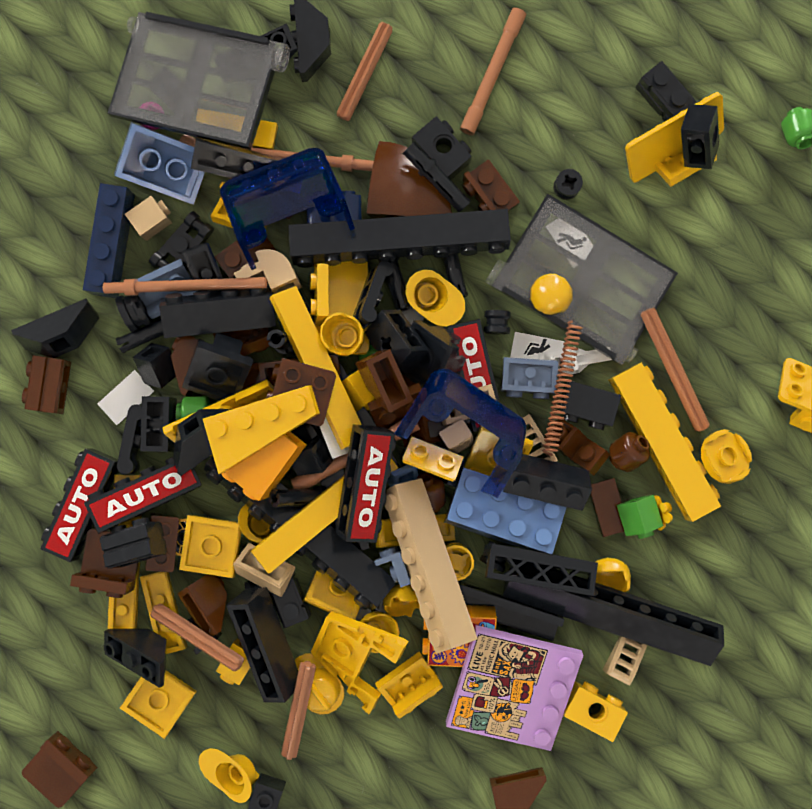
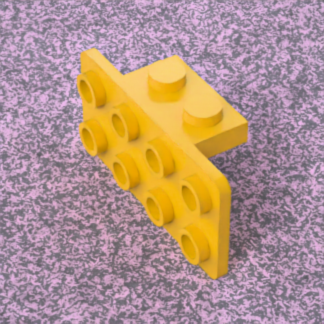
(663, 150)
(337, 290)
(797, 391)

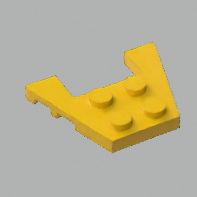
(345, 647)

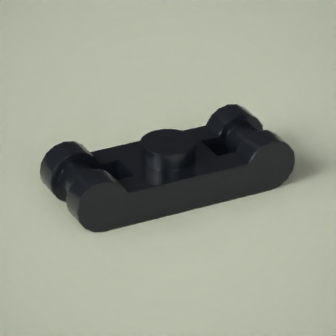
(182, 240)
(372, 294)
(131, 442)

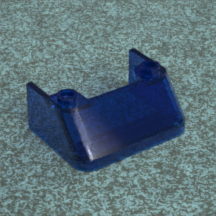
(279, 192)
(449, 391)

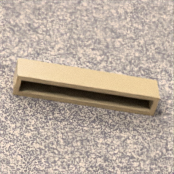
(429, 566)

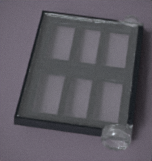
(196, 78)
(607, 277)

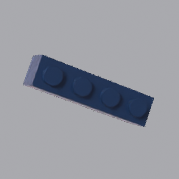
(108, 239)

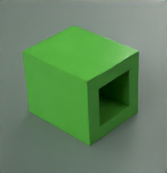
(640, 516)

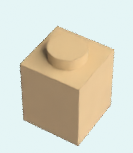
(149, 217)

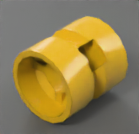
(461, 559)

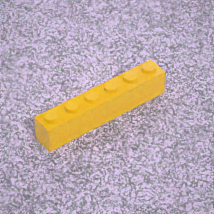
(667, 447)

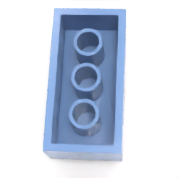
(507, 519)

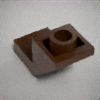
(579, 448)

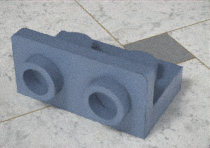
(172, 271)
(529, 376)
(398, 570)

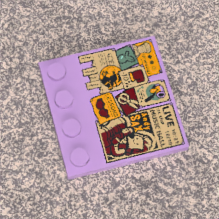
(514, 688)

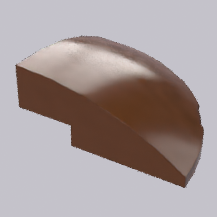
(399, 189)

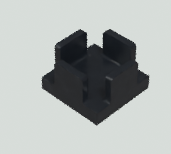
(440, 355)
(217, 368)

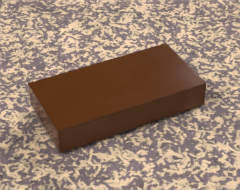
(604, 500)

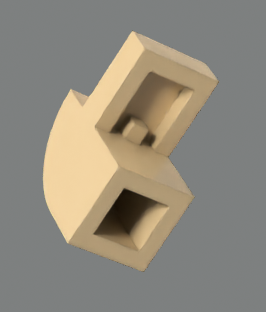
(275, 268)

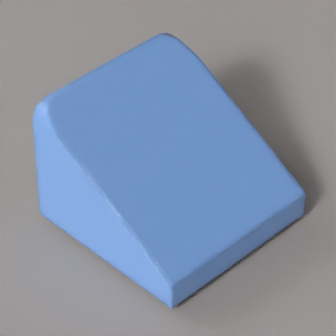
(402, 475)

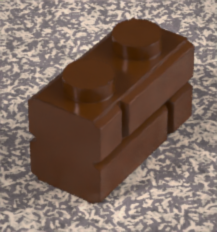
(46, 384)

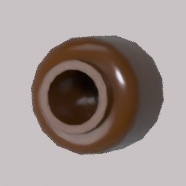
(629, 452)
(435, 490)

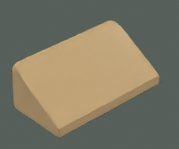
(249, 568)

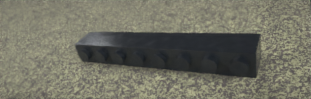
(400, 237)
(328, 551)
(623, 615)

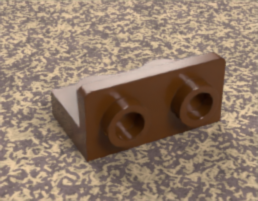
(489, 188)
(165, 562)

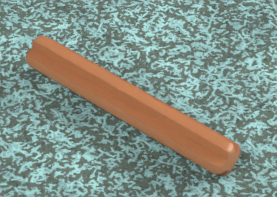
(364, 71)
(197, 637)
(298, 709)

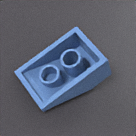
(159, 164)

